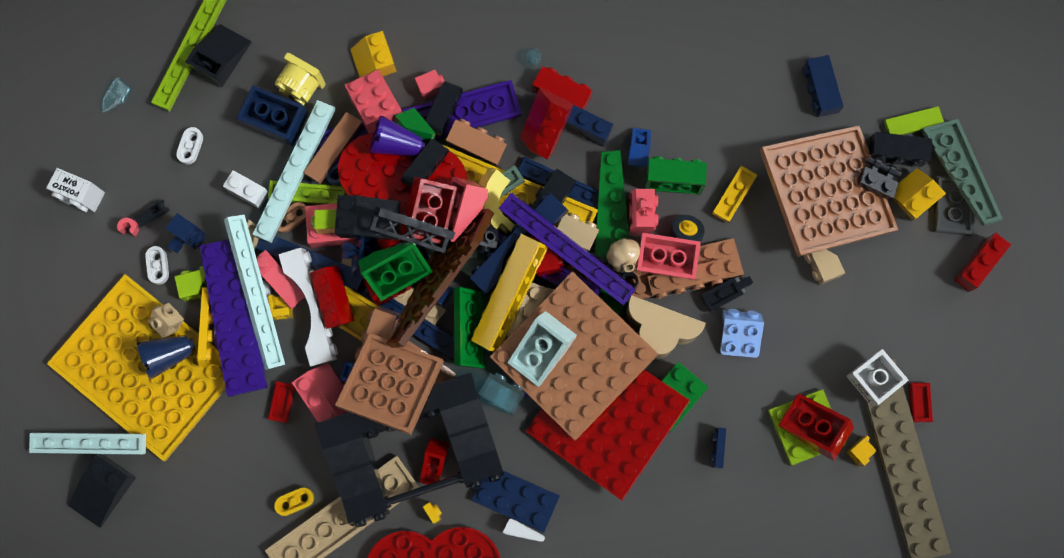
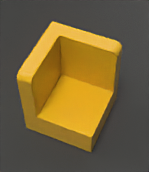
(279, 308)
(861, 451)

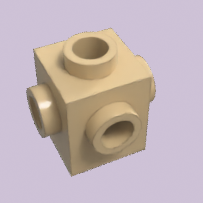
(165, 320)

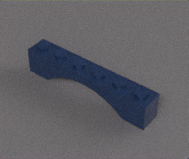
(487, 275)

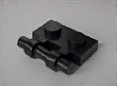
(878, 183)

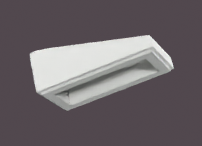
(517, 529)

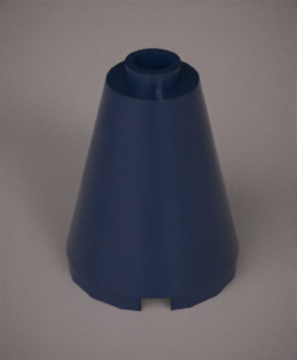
(164, 353)

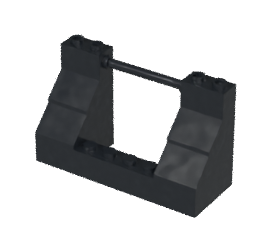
(353, 463)

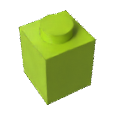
(324, 221)

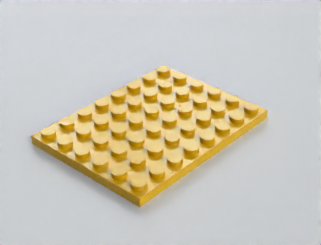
(108, 370)

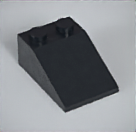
(356, 213)
(100, 489)

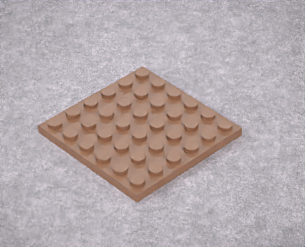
(820, 193)
(595, 366)

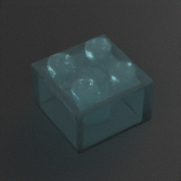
(502, 394)

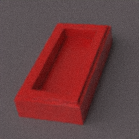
(281, 402)
(920, 402)

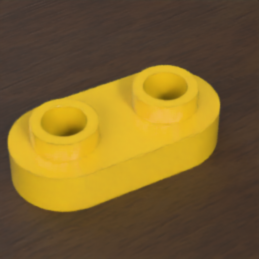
(295, 501)

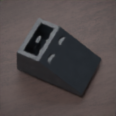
(218, 54)

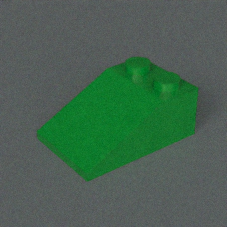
(394, 269)

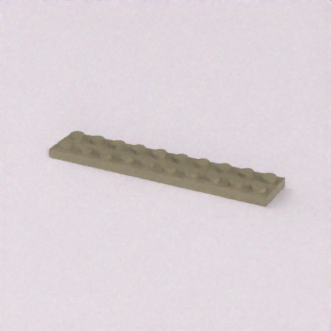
(908, 477)

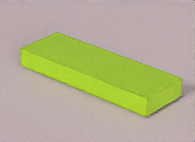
(914, 121)

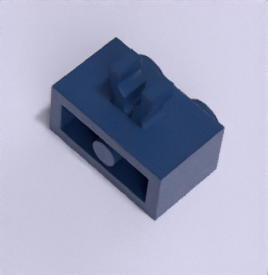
(184, 233)
(358, 250)

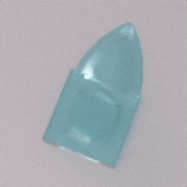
(116, 94)

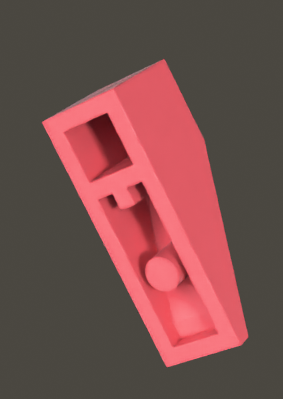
(279, 281)

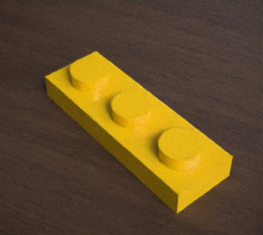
(734, 194)

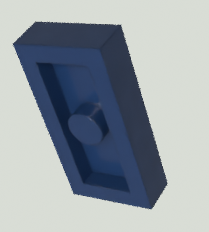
(717, 456)

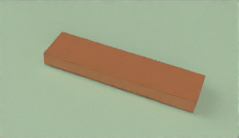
(333, 147)

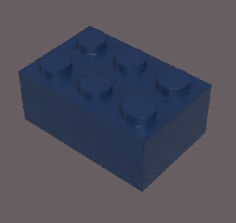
(272, 115)

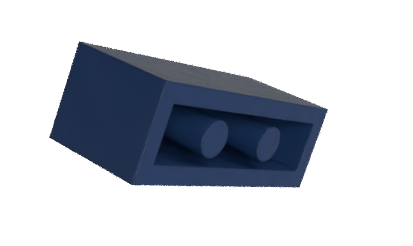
(822, 86)

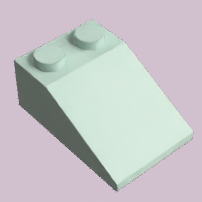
(541, 348)

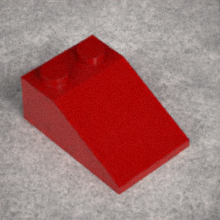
(817, 426)

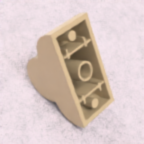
(661, 326)

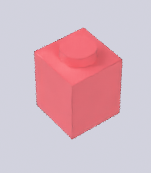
(429, 84)

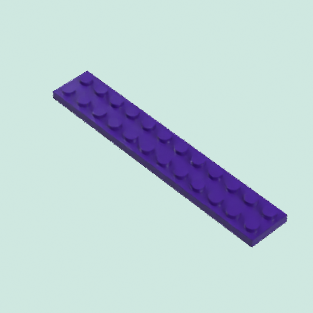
(478, 107)

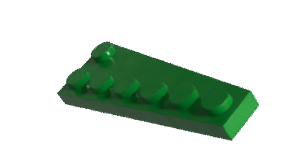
(612, 209)

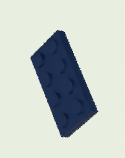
(518, 500)

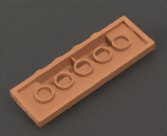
(715, 263)

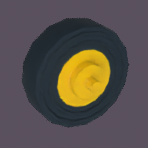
(687, 228)

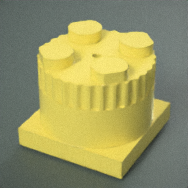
(299, 79)

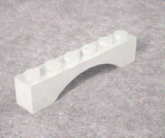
(319, 345)

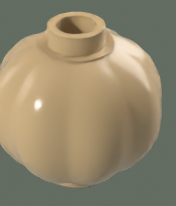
(623, 255)

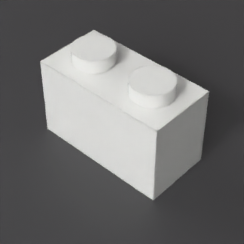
(246, 190)

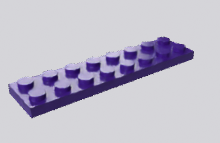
(232, 322)

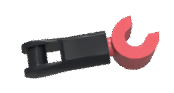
(142, 218)

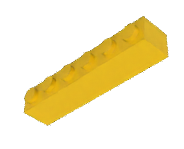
(509, 293)

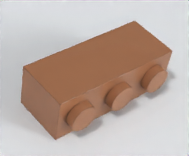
(476, 141)

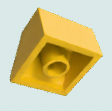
(373, 54)
(917, 193)

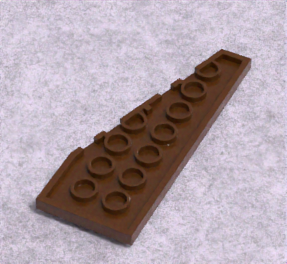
(444, 268)

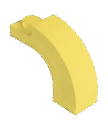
(496, 183)

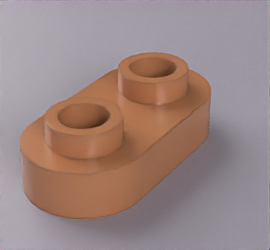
(292, 218)

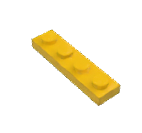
(205, 333)

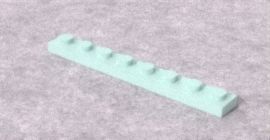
(293, 171)
(254, 291)

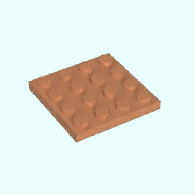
(389, 384)

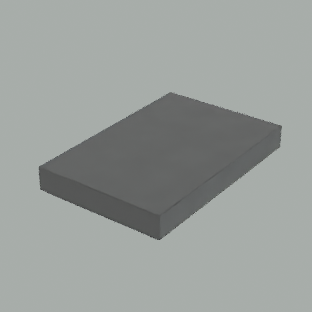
(951, 211)

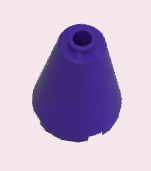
(394, 139)

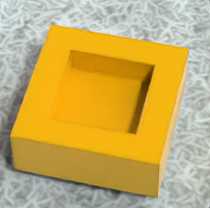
(433, 512)

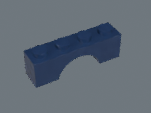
(590, 125)

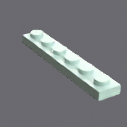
(87, 443)

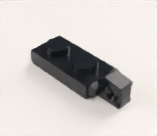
(725, 293)

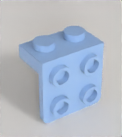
(741, 333)

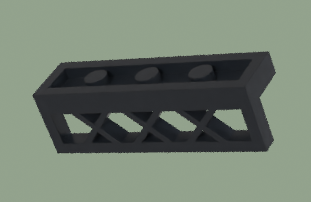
(417, 224)

